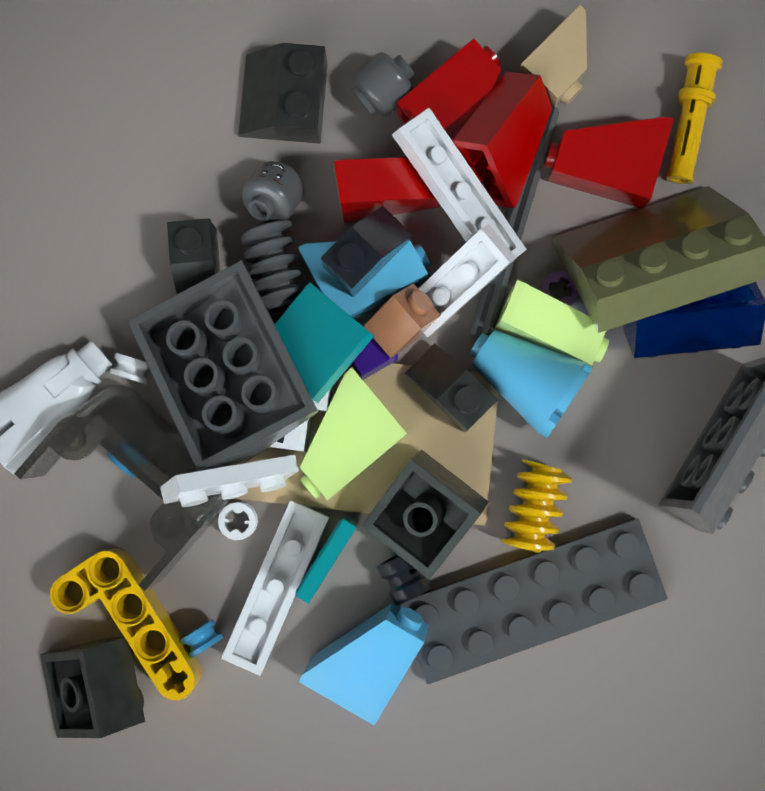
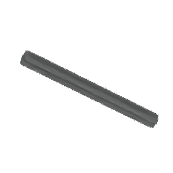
(493, 293)

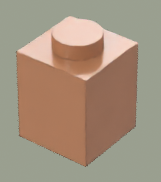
(402, 320)

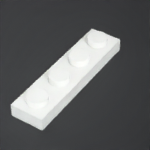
(452, 180)
(275, 587)

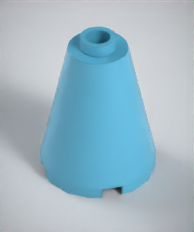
(530, 377)

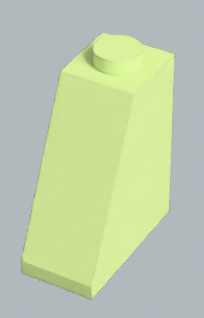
(550, 324)
(349, 438)

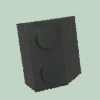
(284, 93)
(425, 513)
(93, 688)

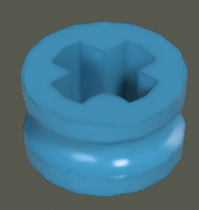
(201, 638)

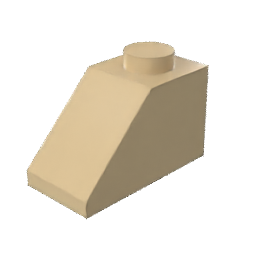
(561, 59)

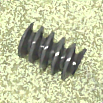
(271, 264)

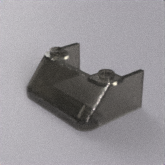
(148, 448)

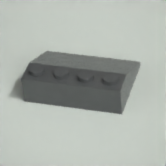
(223, 369)
(722, 454)

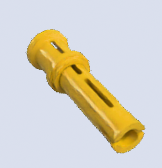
(695, 100)

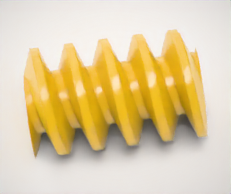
(537, 507)

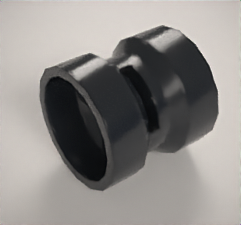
(403, 579)

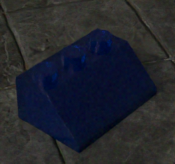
(712, 323)

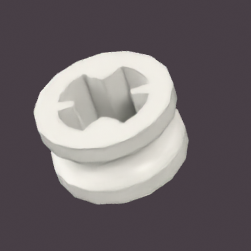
(130, 368)
(237, 507)

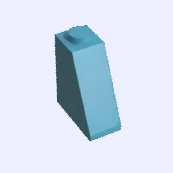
(400, 272)
(368, 661)

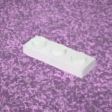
(466, 274)
(229, 481)

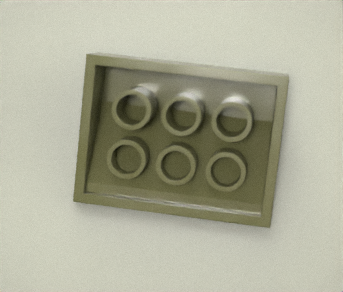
(662, 257)

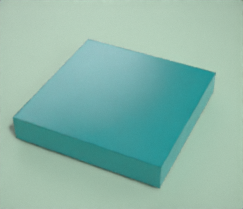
(320, 339)
(326, 559)

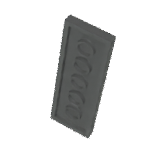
(536, 599)

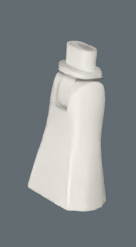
(44, 398)

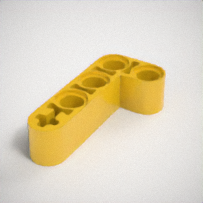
(133, 627)

